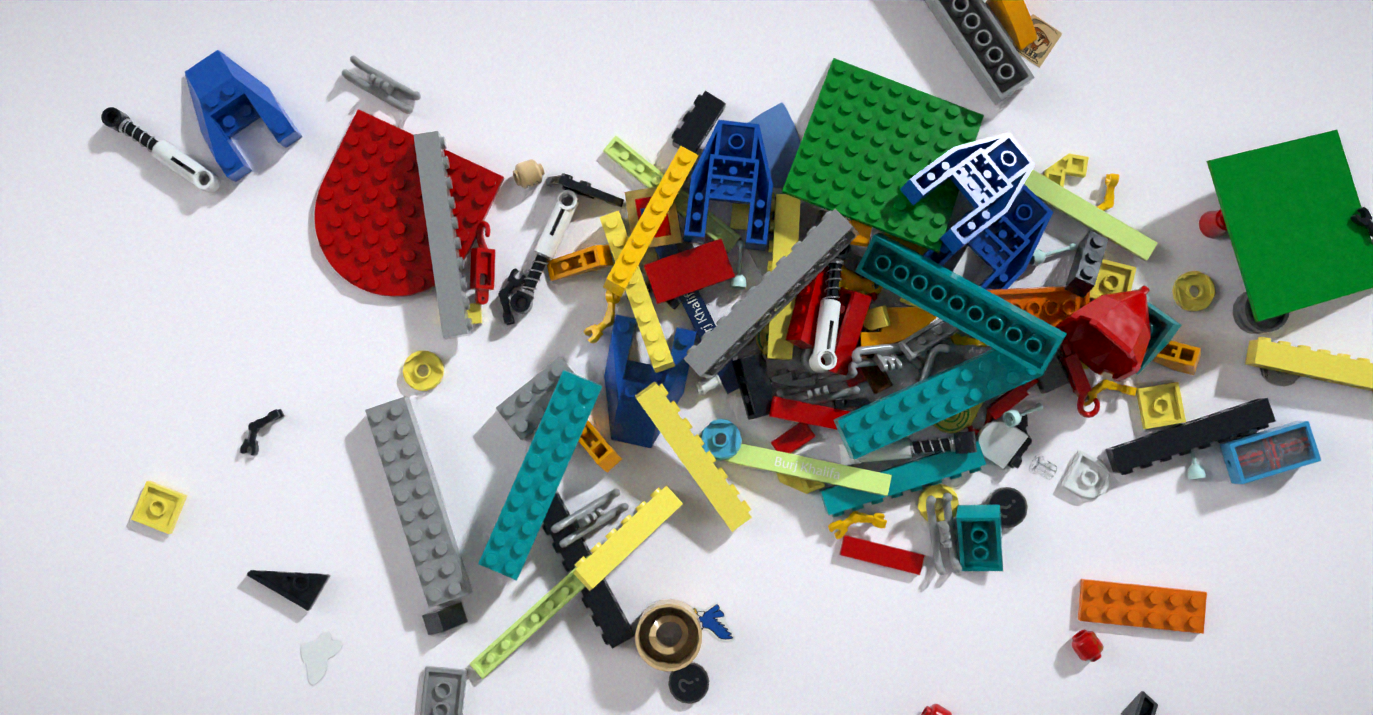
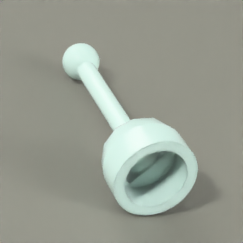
(1039, 256)
(739, 281)
(1016, 416)
(1195, 471)

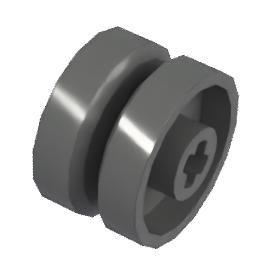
(1245, 319)

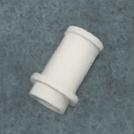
(708, 384)

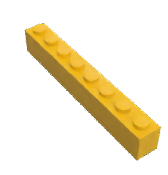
(650, 221)

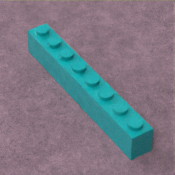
(905, 477)

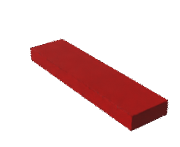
(805, 412)
(881, 554)

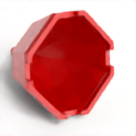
(1111, 333)

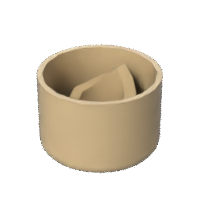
(664, 656)

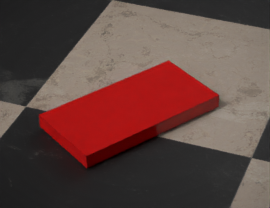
(689, 271)

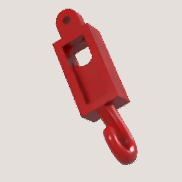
(482, 263)
(1077, 379)
(1005, 403)

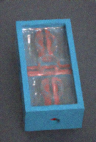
(1270, 452)

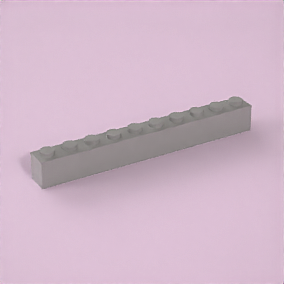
(442, 235)

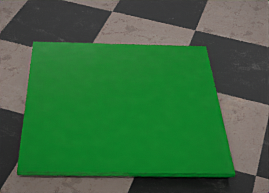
(869, 142)
(1293, 223)

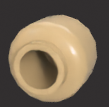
(528, 173)

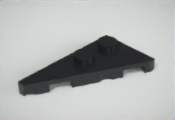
(583, 188)
(295, 586)

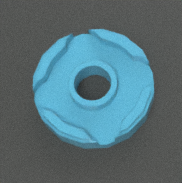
(732, 443)

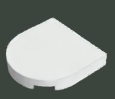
(1000, 442)
(1086, 476)

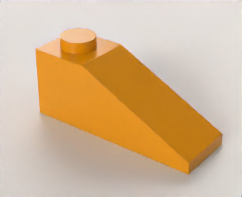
(580, 262)
(1179, 357)
(598, 448)

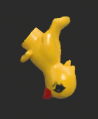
(854, 282)

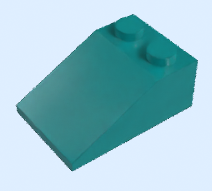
(1161, 331)
(980, 537)

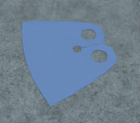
(779, 140)

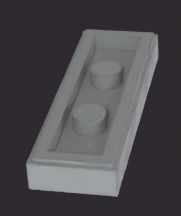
(926, 338)

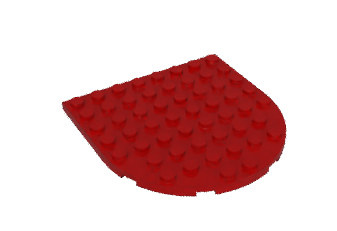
(374, 211)

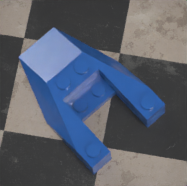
(229, 101)
(732, 171)
(988, 176)
(1007, 242)
(627, 378)

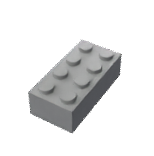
(528, 404)

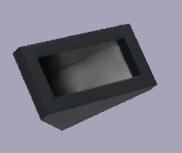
(444, 618)
(1141, 705)

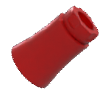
(1212, 224)

